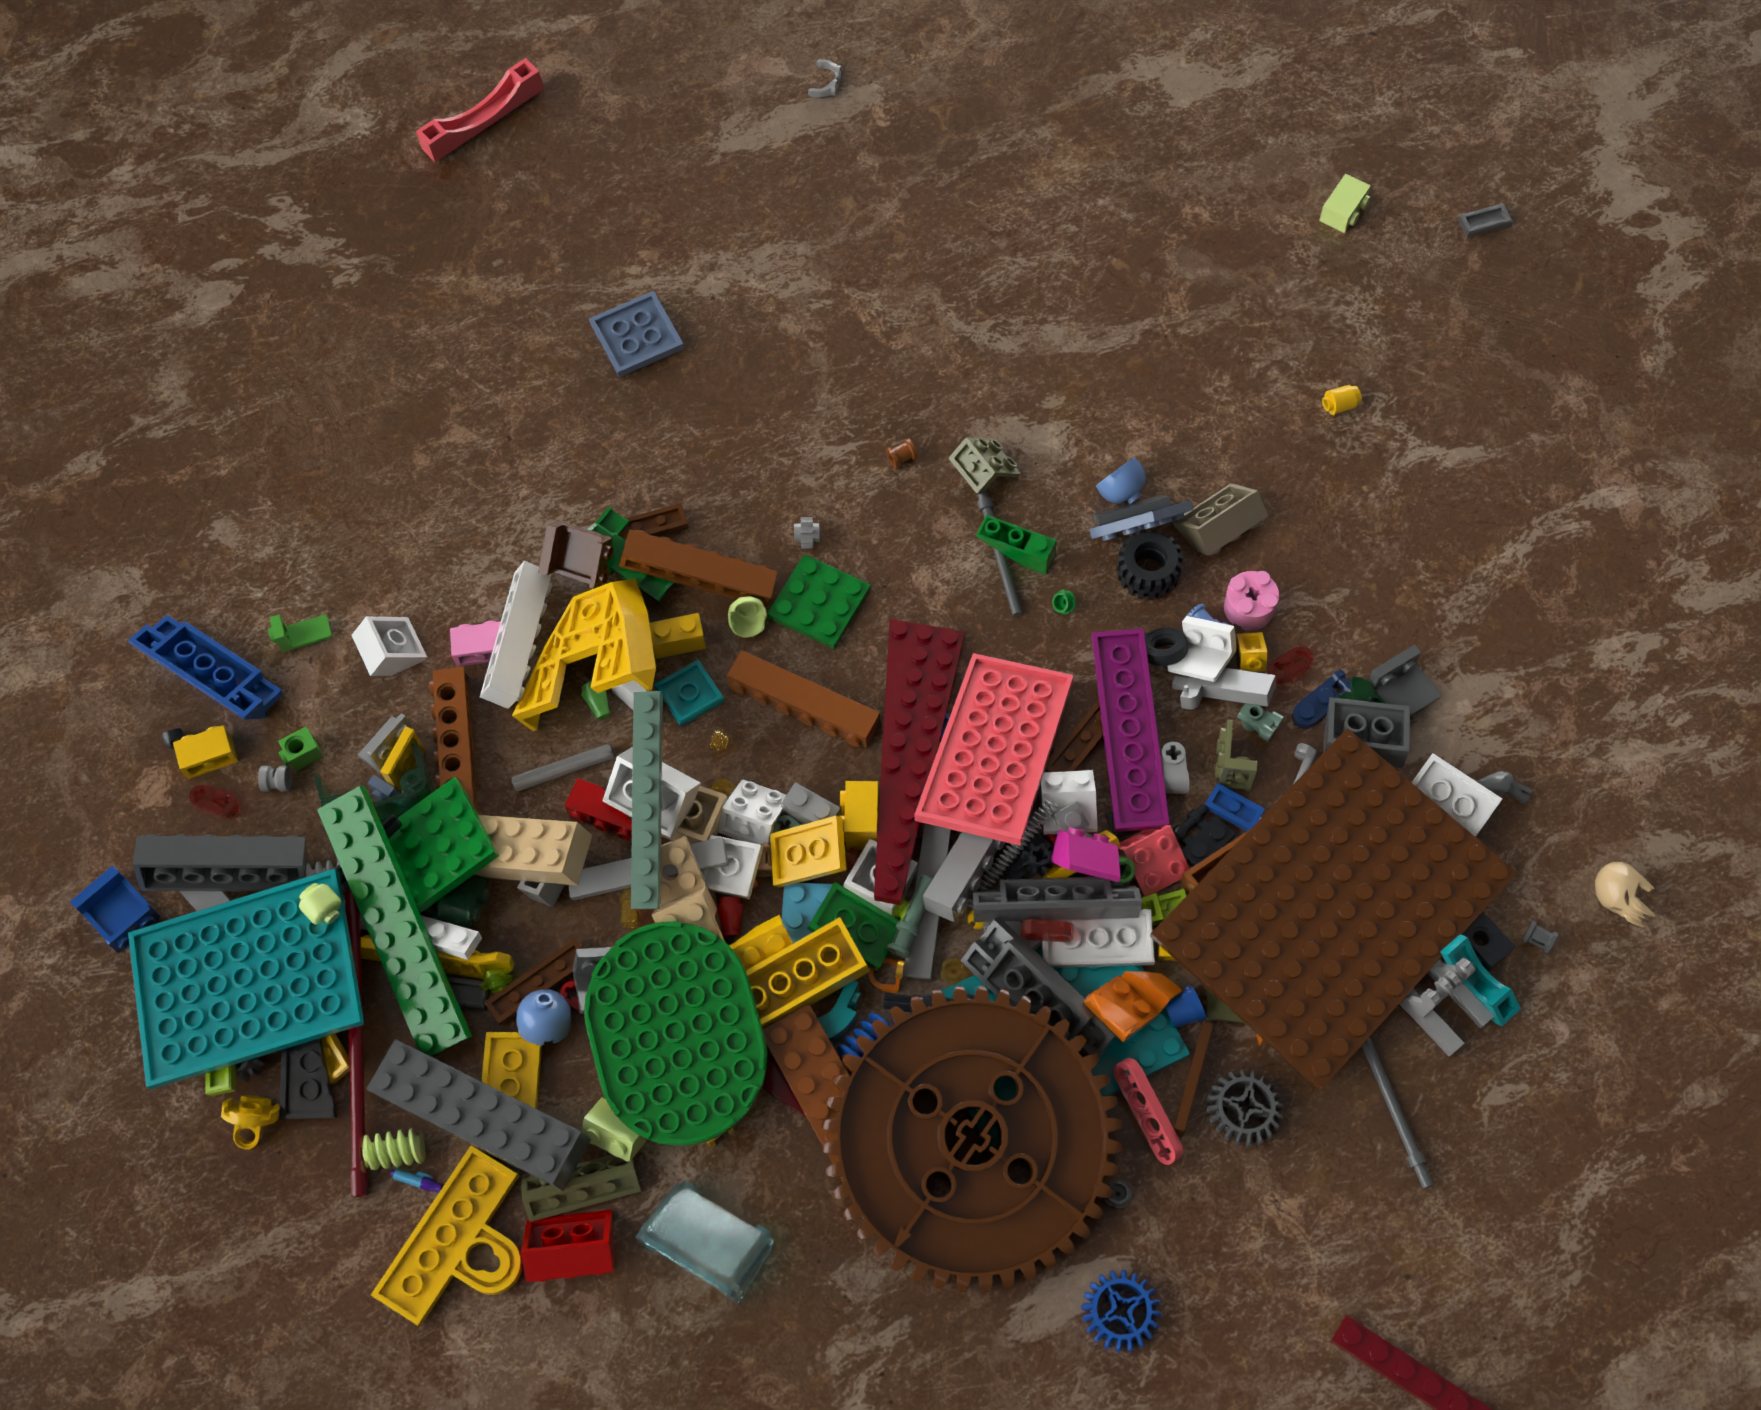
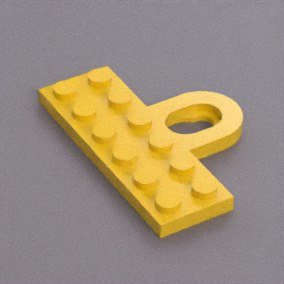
(446, 1236)

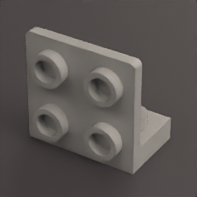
(383, 742)

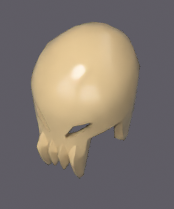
(1617, 890)

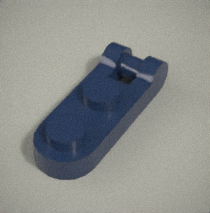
(1315, 705)

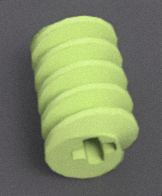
(394, 1150)

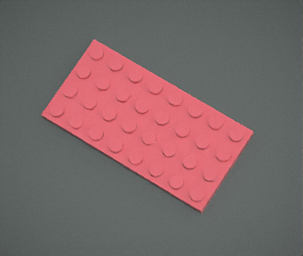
(995, 749)

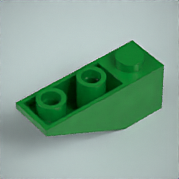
(1019, 544)

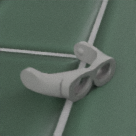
(833, 86)

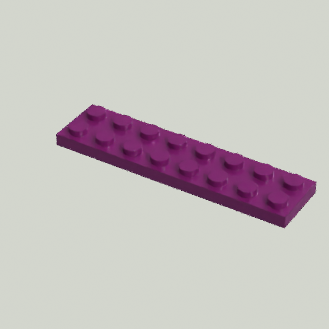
(1129, 730)

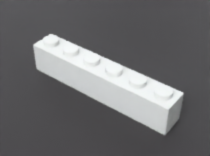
(516, 636)

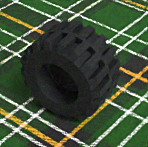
(1154, 547)

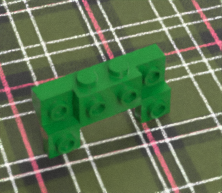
(613, 525)

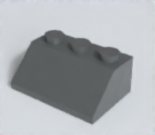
(1377, 724)

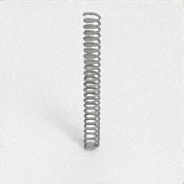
(1016, 847)

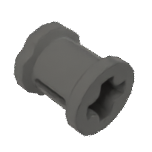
(1539, 937)

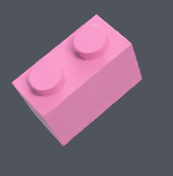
(473, 643)

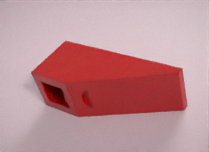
(587, 805)

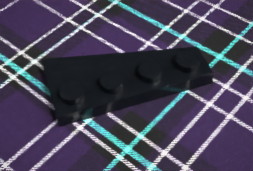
(305, 1083)

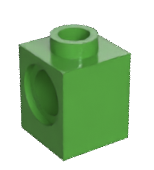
(309, 753)

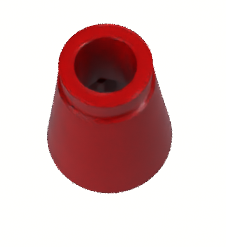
(730, 915)

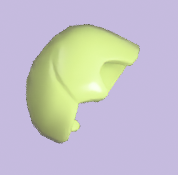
(747, 616)

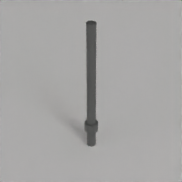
(986, 506)
(1415, 1157)

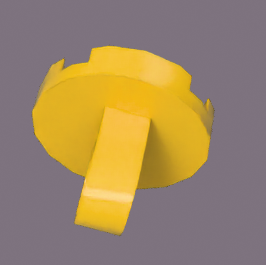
(249, 1113)

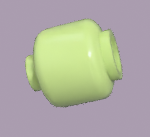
(320, 903)

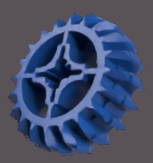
(1114, 1298)

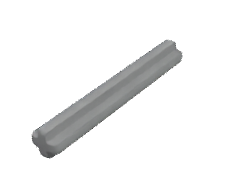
(562, 767)

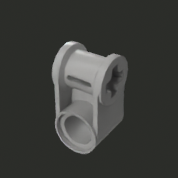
(1175, 771)

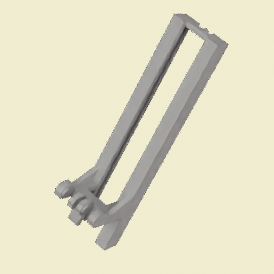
(1448, 982)

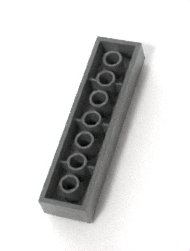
(479, 1114)

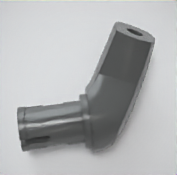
(1503, 783)

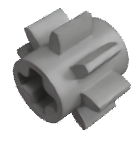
(806, 532)

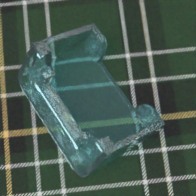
(706, 1241)

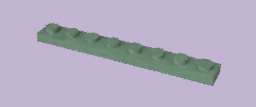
(646, 801)

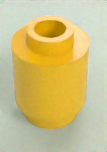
(1341, 399)

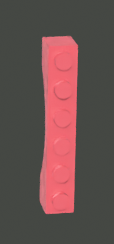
(516, 87)

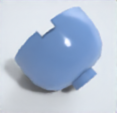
(1123, 483)
(543, 1017)

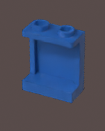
(114, 908)

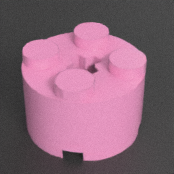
(1251, 600)

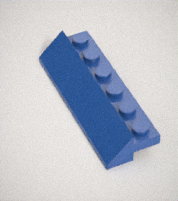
(208, 667)

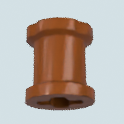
(901, 453)

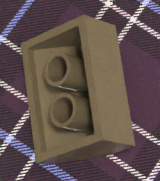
(1221, 518)

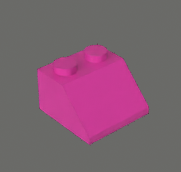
(1087, 854)

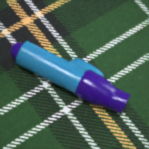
(419, 1180)

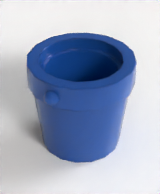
(1185, 1008)

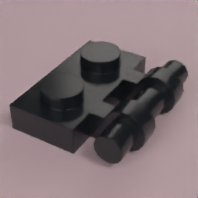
(1208, 841)

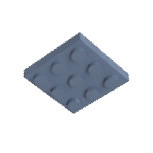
(636, 334)

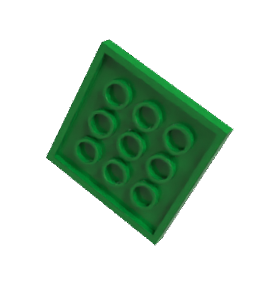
(441, 844)

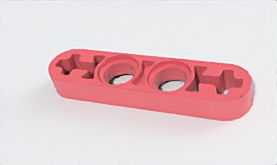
(1150, 1110)

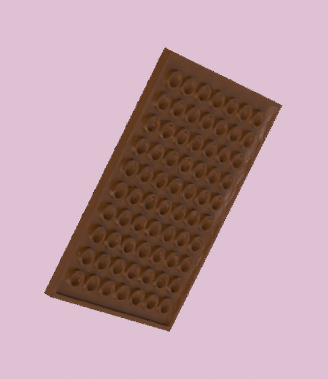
(1333, 907)

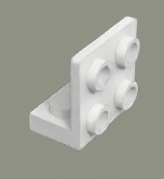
(1209, 649)
(751, 813)

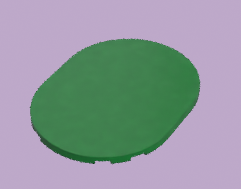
(675, 1034)

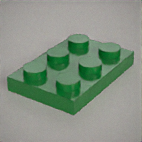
(867, 924)

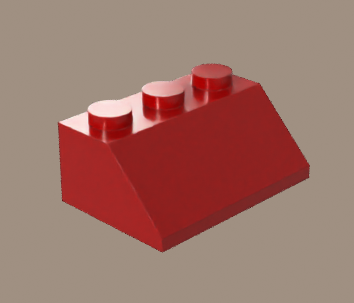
(569, 1246)

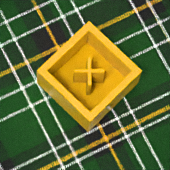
(859, 813)

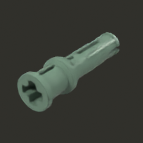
(908, 927)

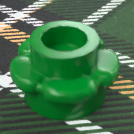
(1064, 602)

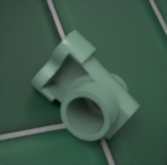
(1263, 721)

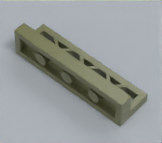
(582, 1189)

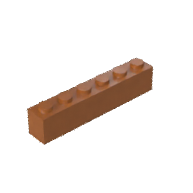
(697, 567)
(803, 699)

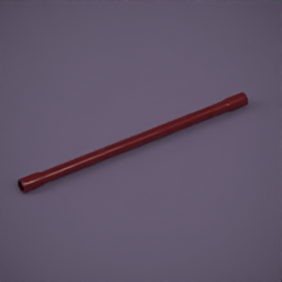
(358, 1172)

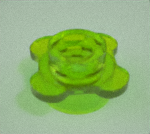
(495, 980)

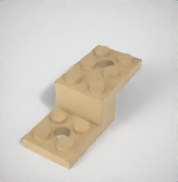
(686, 895)

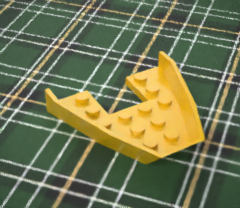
(599, 622)

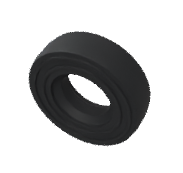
(1167, 656)

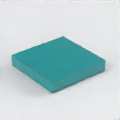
(689, 693)

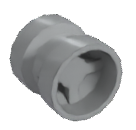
(275, 778)

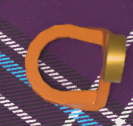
(891, 988)

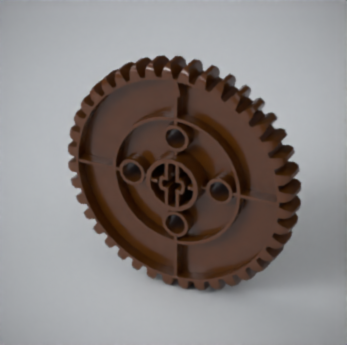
(1051, 1123)

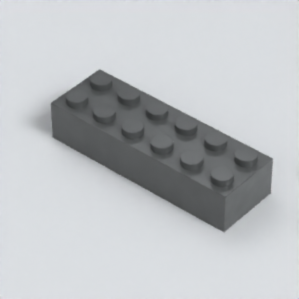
(218, 862)

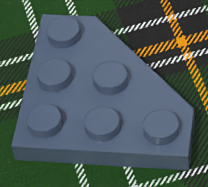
(1142, 521)

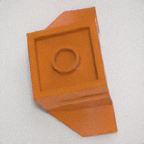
(1131, 1001)

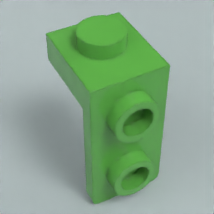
(299, 633)

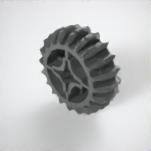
(1257, 1110)

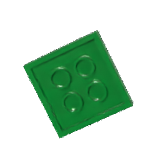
(819, 601)

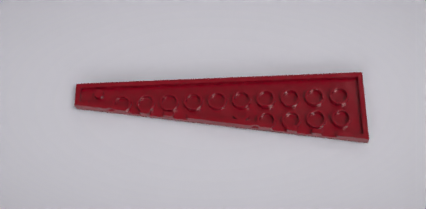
(917, 697)

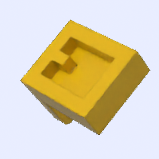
(1252, 652)

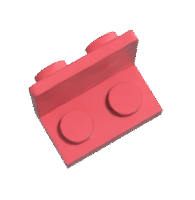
(1155, 857)

